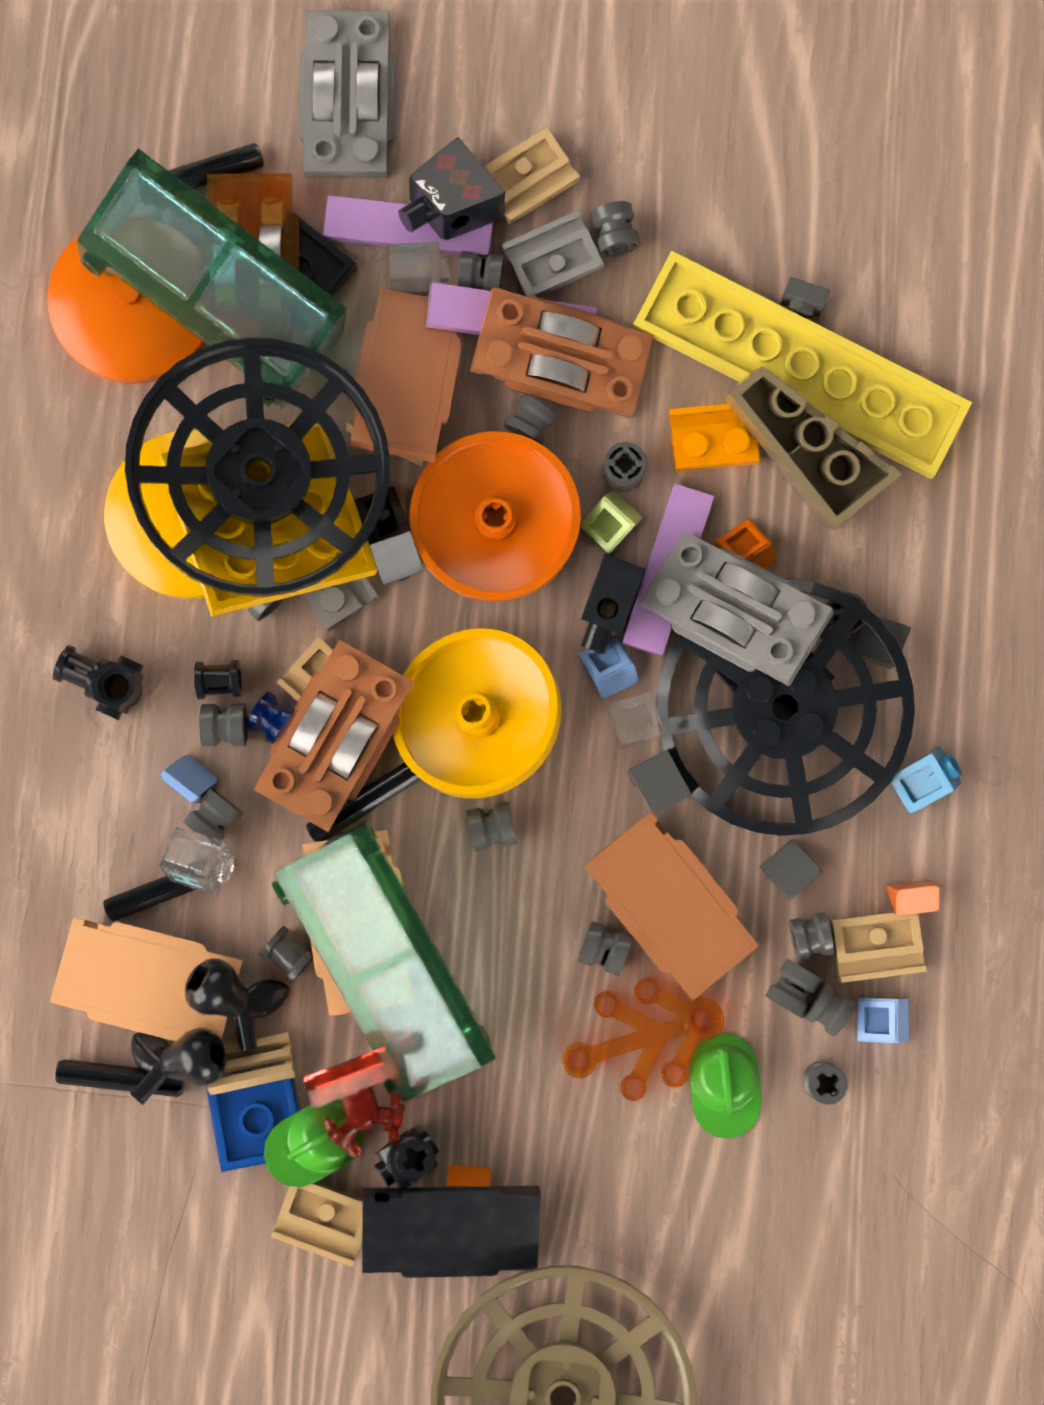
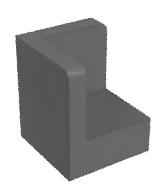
(659, 782)

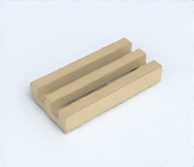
(268, 1050)

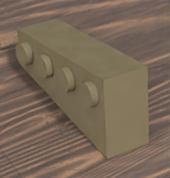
(811, 450)

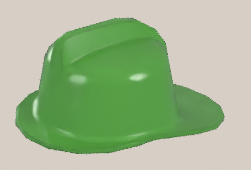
(725, 1086)
(301, 1151)

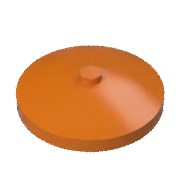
(112, 325)
(495, 516)

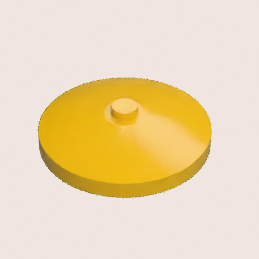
(128, 538)
(478, 713)

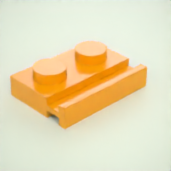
(710, 438)

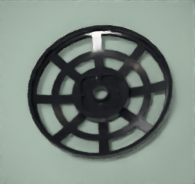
(257, 441)
(799, 735)

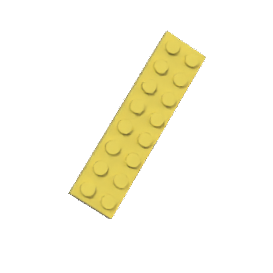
(853, 386)

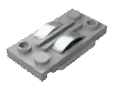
(347, 94)
(736, 608)

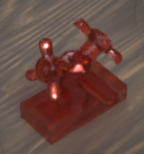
(353, 1085)

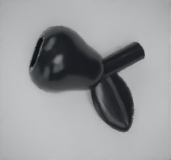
(217, 990)
(193, 1058)

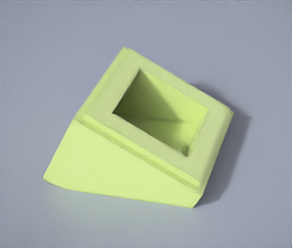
(611, 521)

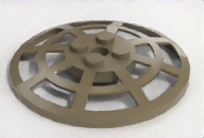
(564, 1360)

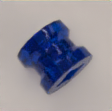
(269, 717)

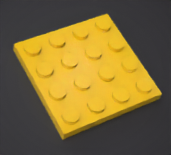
(282, 531)

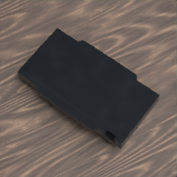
(450, 1230)

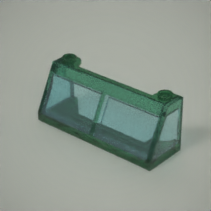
(206, 270)
(384, 961)

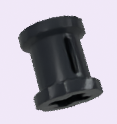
(217, 679)

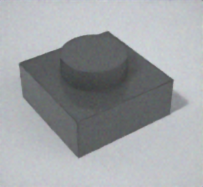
(804, 297)

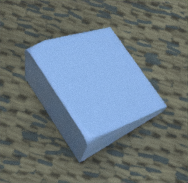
(611, 670)
(189, 778)
(883, 1020)

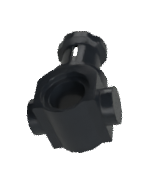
(99, 679)
(407, 1159)

